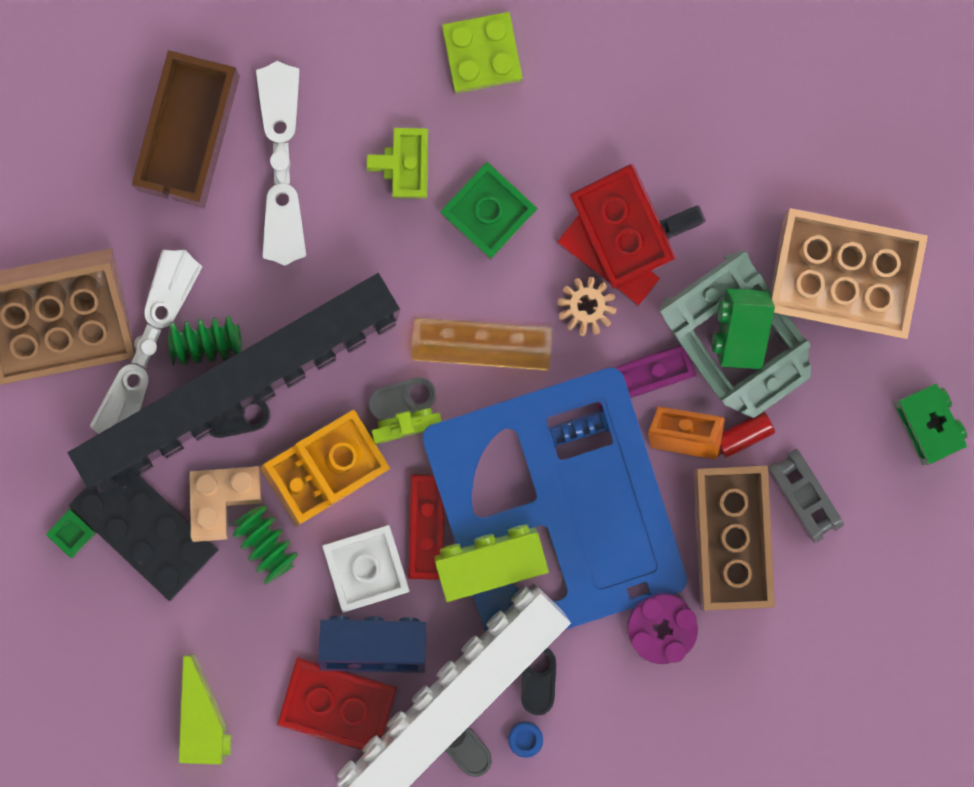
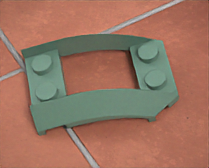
(701, 301)

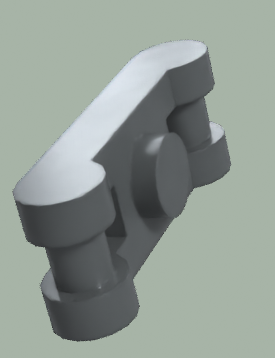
(805, 496)

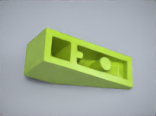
(202, 724)

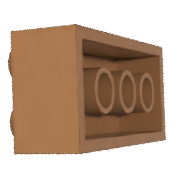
(733, 538)

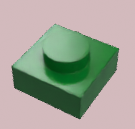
(71, 533)

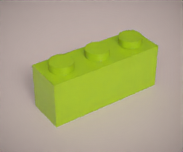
(490, 562)

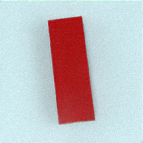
(578, 244)
(426, 527)

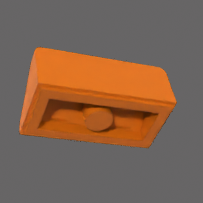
(686, 432)

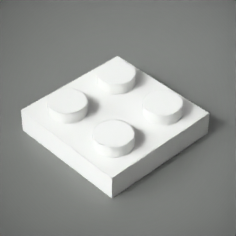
(366, 568)

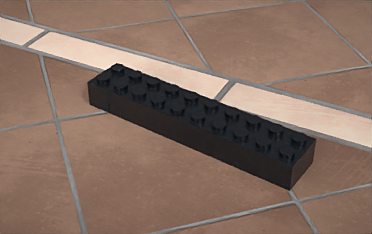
(235, 384)

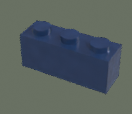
(372, 645)

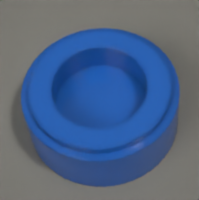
(525, 739)

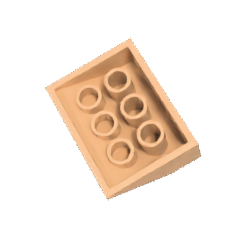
(847, 273)

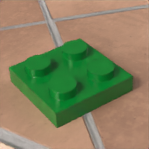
(488, 210)

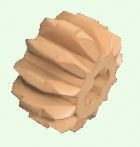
(582, 317)

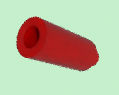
(745, 434)

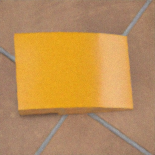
(324, 468)

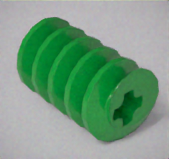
(204, 340)
(264, 544)

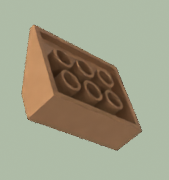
(62, 316)

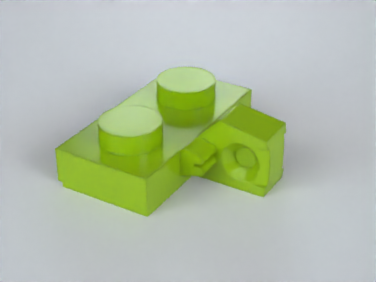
(404, 163)
(404, 425)

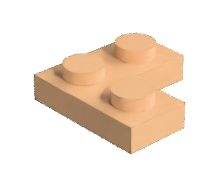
(214, 491)

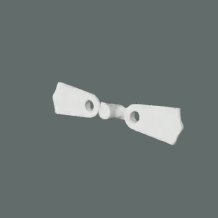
(283, 224)
(169, 288)

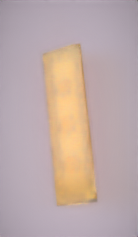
(481, 343)

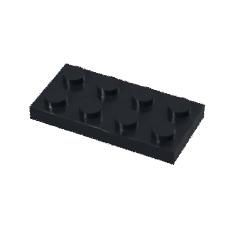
(146, 533)

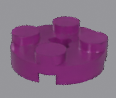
(652, 611)

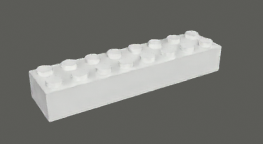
(459, 694)

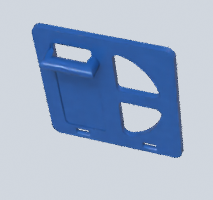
(596, 505)

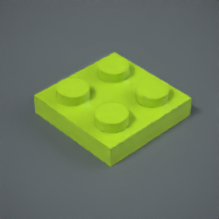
(482, 52)

